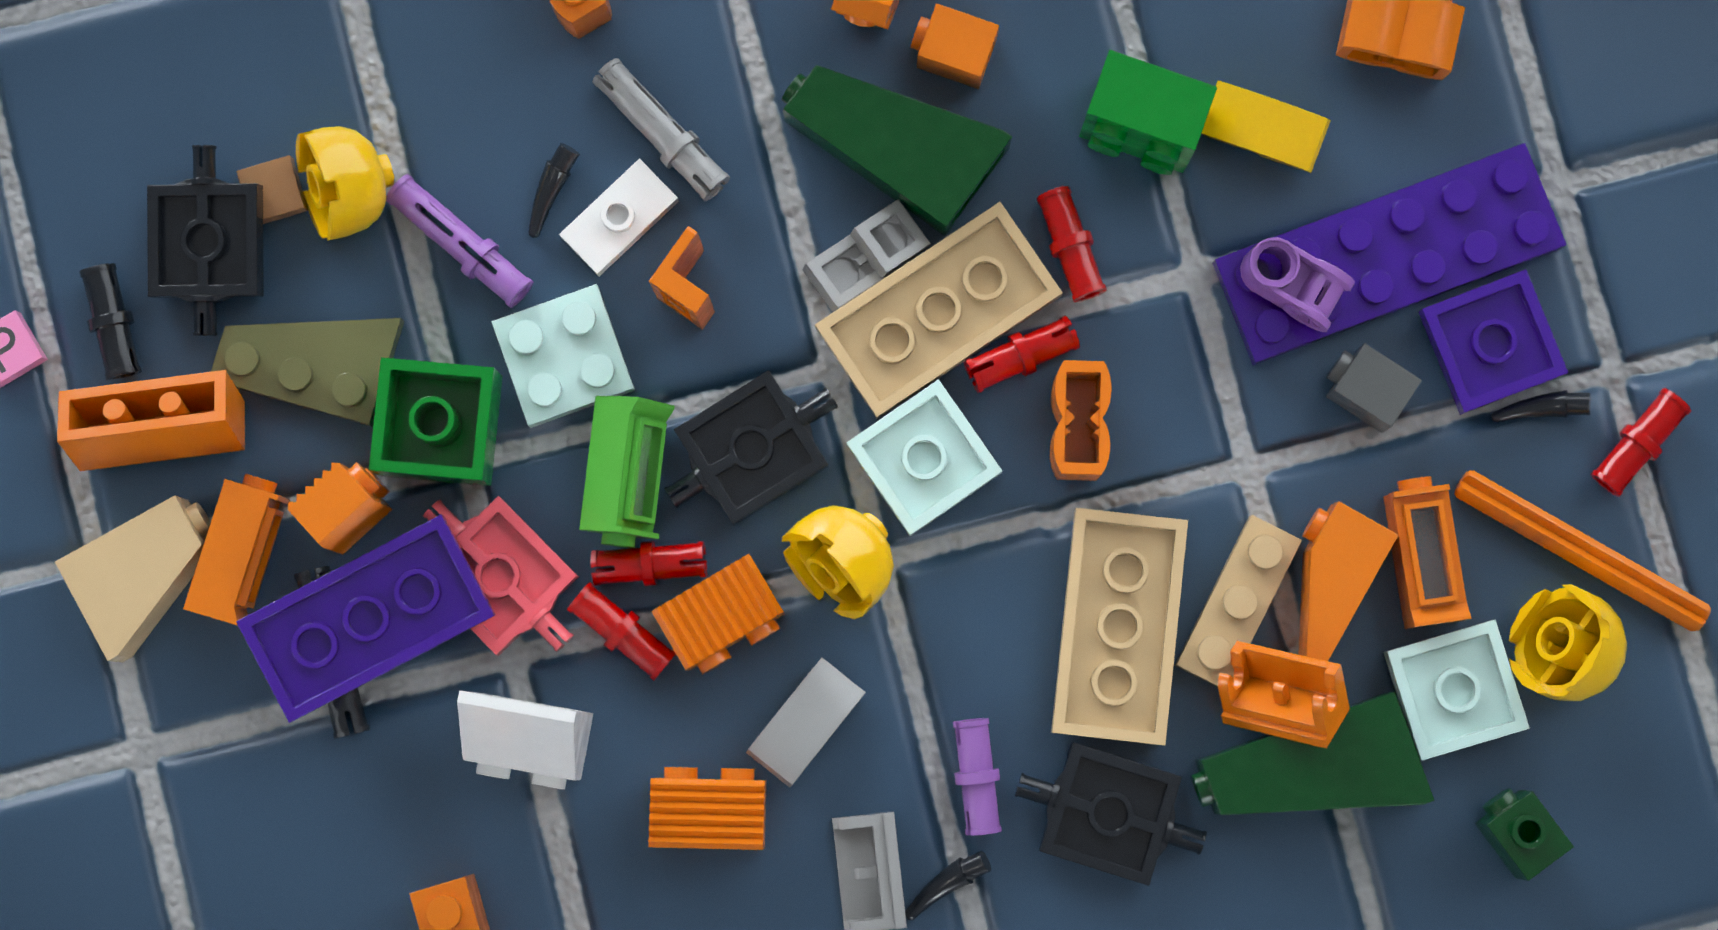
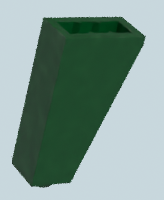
(897, 143)
(1363, 767)

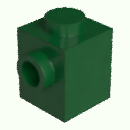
(1522, 833)

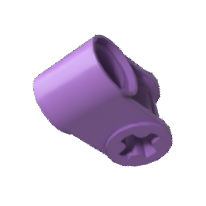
(1299, 283)

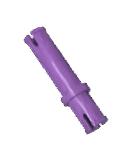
(506, 283)

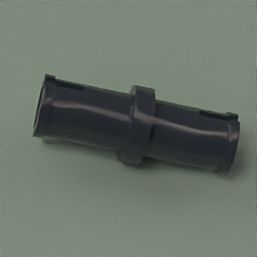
(110, 321)

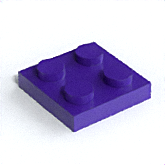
(1493, 342)

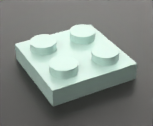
(562, 355)
(924, 457)
(1456, 690)

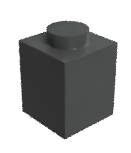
(1371, 386)

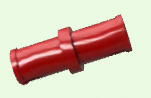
(1071, 244)
(1021, 354)
(1641, 442)
(648, 563)
(621, 631)

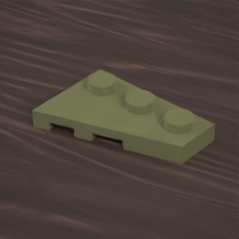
(312, 363)

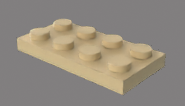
(938, 310)
(1119, 626)

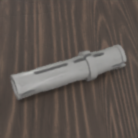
(675, 144)

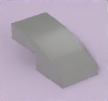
(866, 255)
(805, 722)

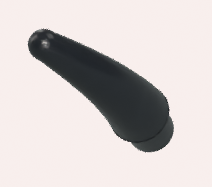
(551, 182)
(1546, 405)
(953, 877)

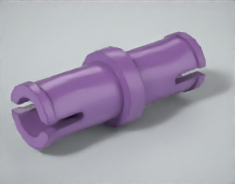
(977, 776)

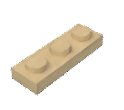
(1238, 599)

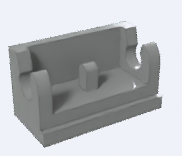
(869, 872)

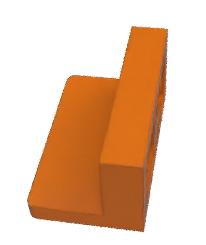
(675, 290)

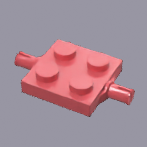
(515, 573)

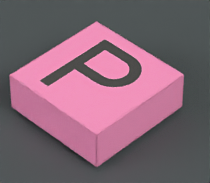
(18, 348)

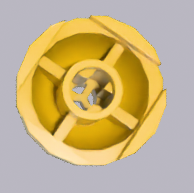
(343, 180)
(842, 555)
(1567, 644)

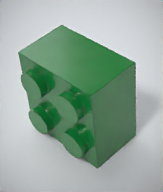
(1147, 113)
(435, 421)

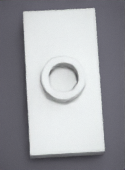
(619, 217)

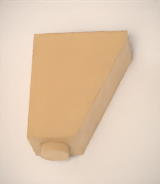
(135, 573)

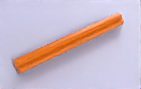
(1582, 551)

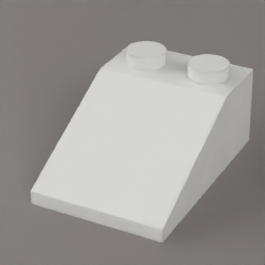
(523, 737)

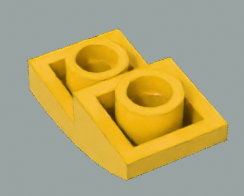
(1265, 126)

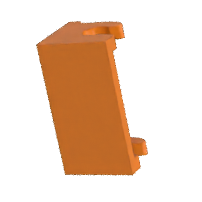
(1283, 694)

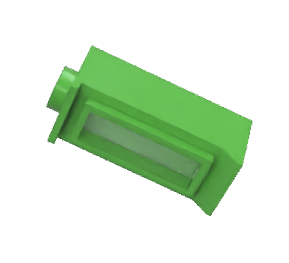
(624, 469)

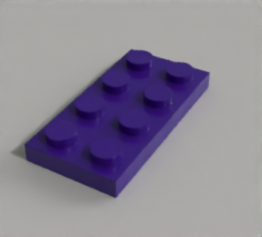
(365, 618)

